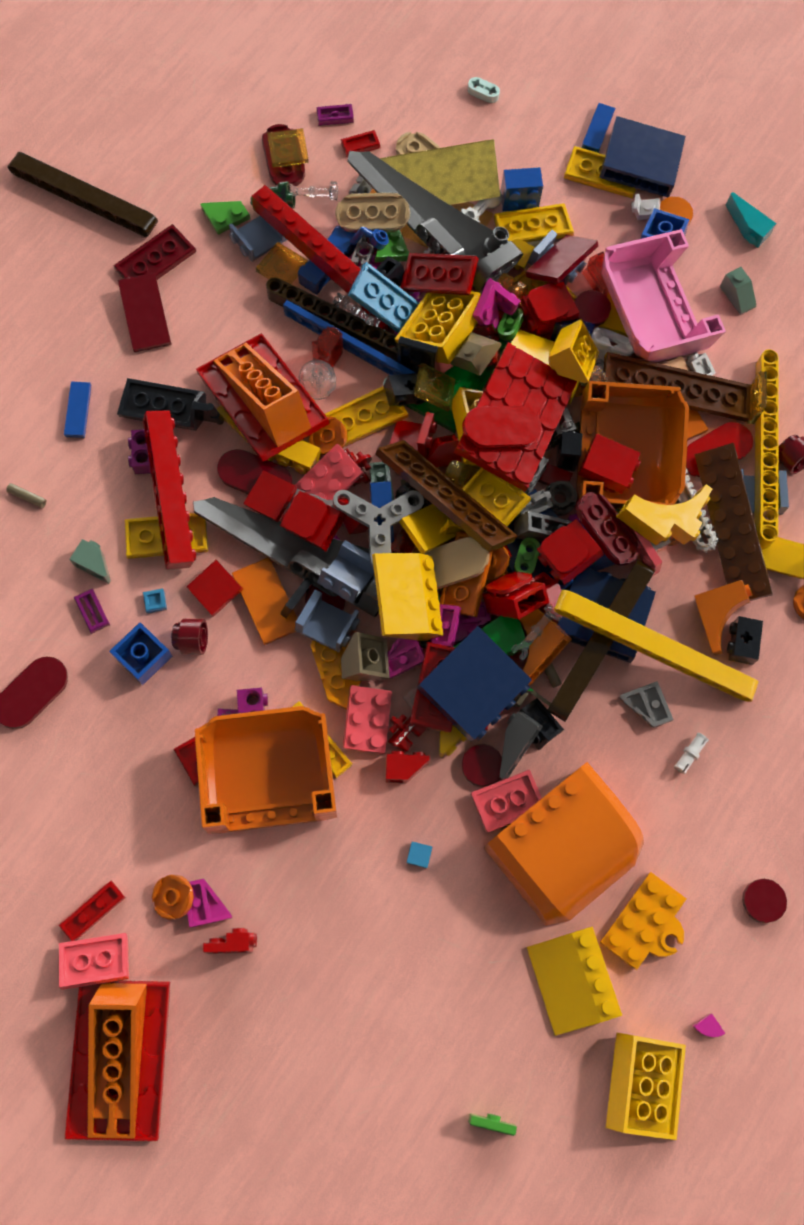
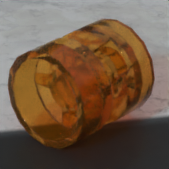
(517, 288)

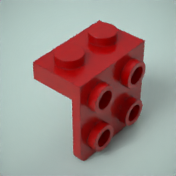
(416, 434)

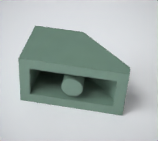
(739, 290)
(91, 560)

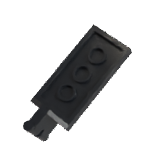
(185, 405)

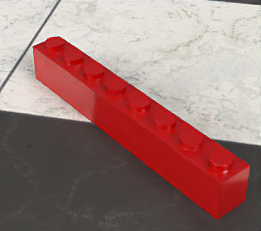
(305, 238)
(168, 490)

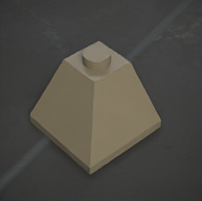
(476, 353)
(365, 658)

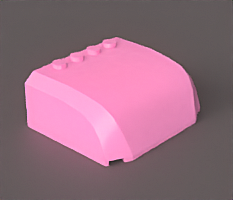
(653, 300)

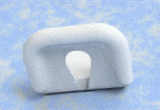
(601, 339)

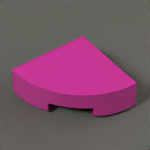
(709, 1027)

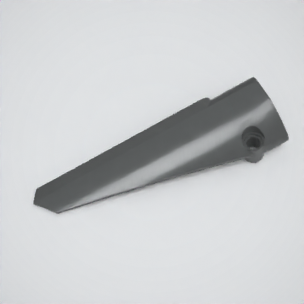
(440, 224)
(281, 546)

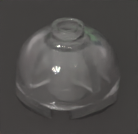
(318, 379)

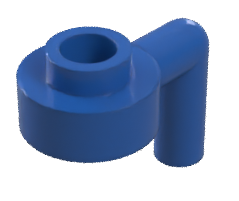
(377, 238)

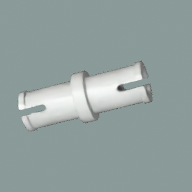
(691, 753)

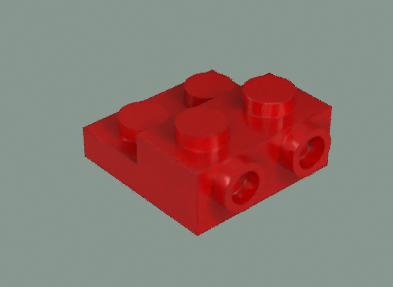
(236, 942)

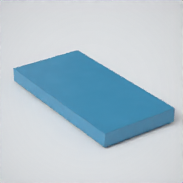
(382, 297)

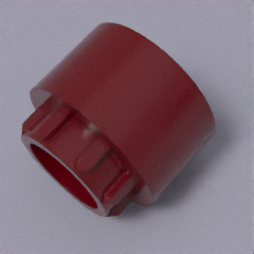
(792, 454)
(190, 636)

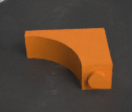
(717, 607)
(544, 647)

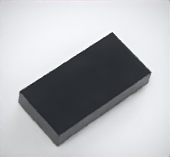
(296, 597)

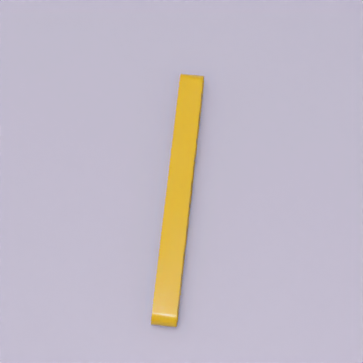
(767, 455)
(656, 645)

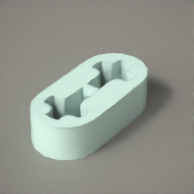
(483, 90)

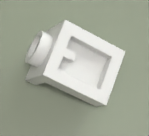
(644, 208)
(700, 364)

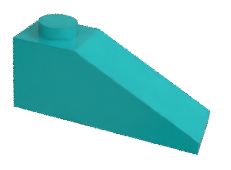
(750, 221)

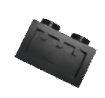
(550, 728)

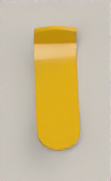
(785, 557)

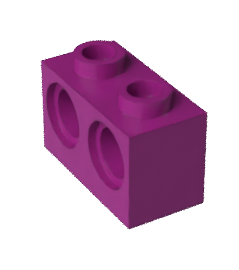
(138, 452)
(244, 695)

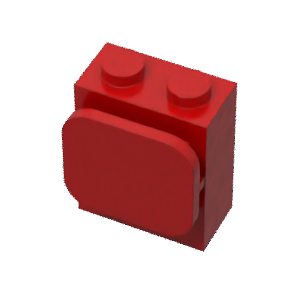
(546, 306)
(610, 463)
(312, 520)
(569, 551)
(515, 595)

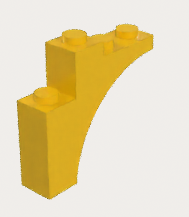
(661, 521)

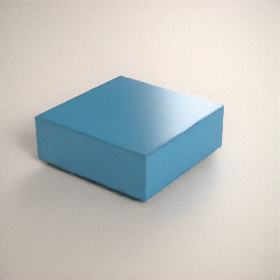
(155, 600)
(419, 854)

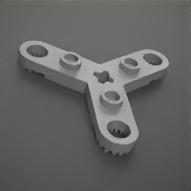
(366, 514)

